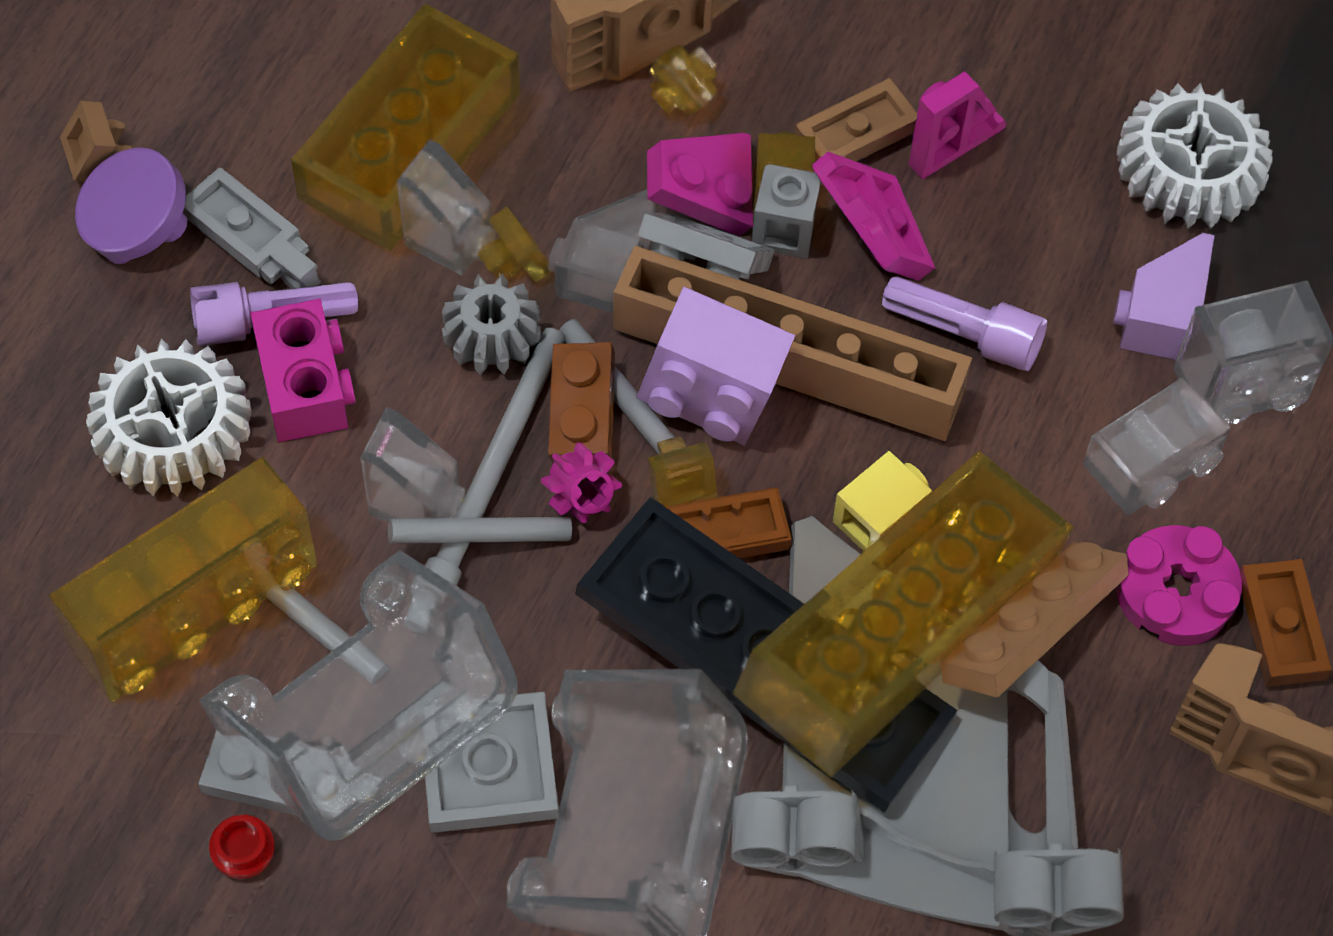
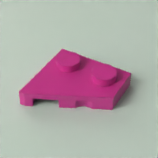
(704, 179)

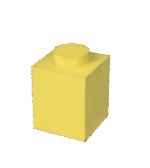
(879, 499)

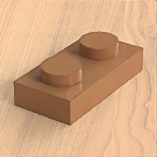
(861, 123)

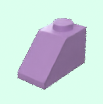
(1164, 299)

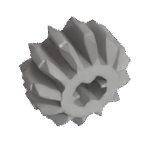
(491, 324)

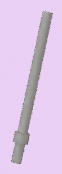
(499, 451)

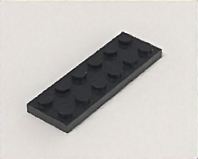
(710, 613)

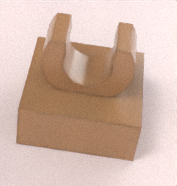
(90, 139)

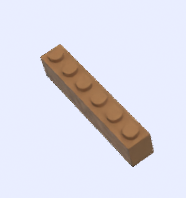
(830, 354)

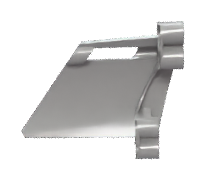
(949, 833)

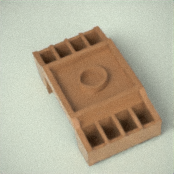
(622, 36)
(1253, 739)

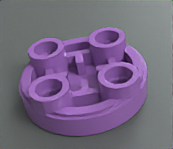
(131, 205)

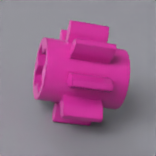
(593, 494)

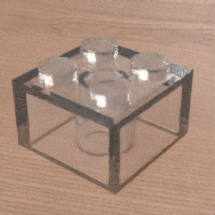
(1256, 351)

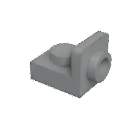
(786, 210)

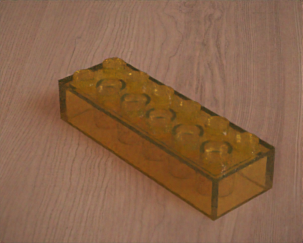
(898, 611)

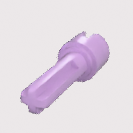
(224, 309)
(1002, 334)

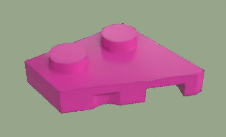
(950, 123)
(878, 213)

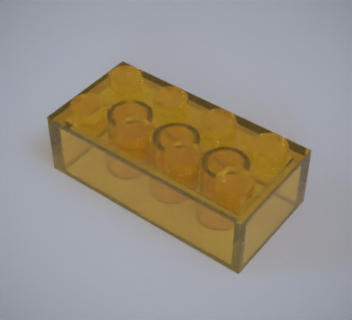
(426, 85)
(186, 580)

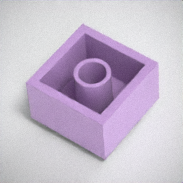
(714, 367)

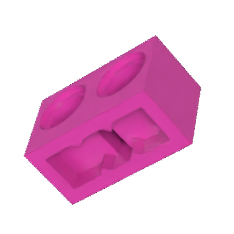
(297, 370)

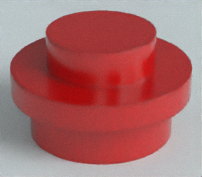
(241, 846)

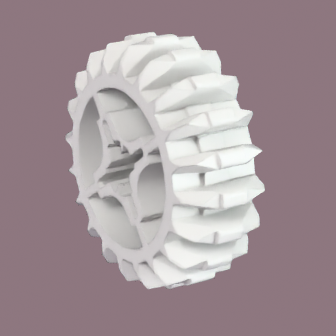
(1223, 140)
(145, 442)

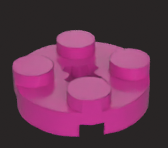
(1190, 553)

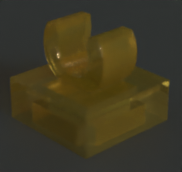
(513, 249)
(682, 472)

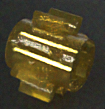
(683, 80)

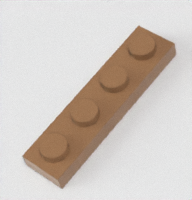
(1034, 619)

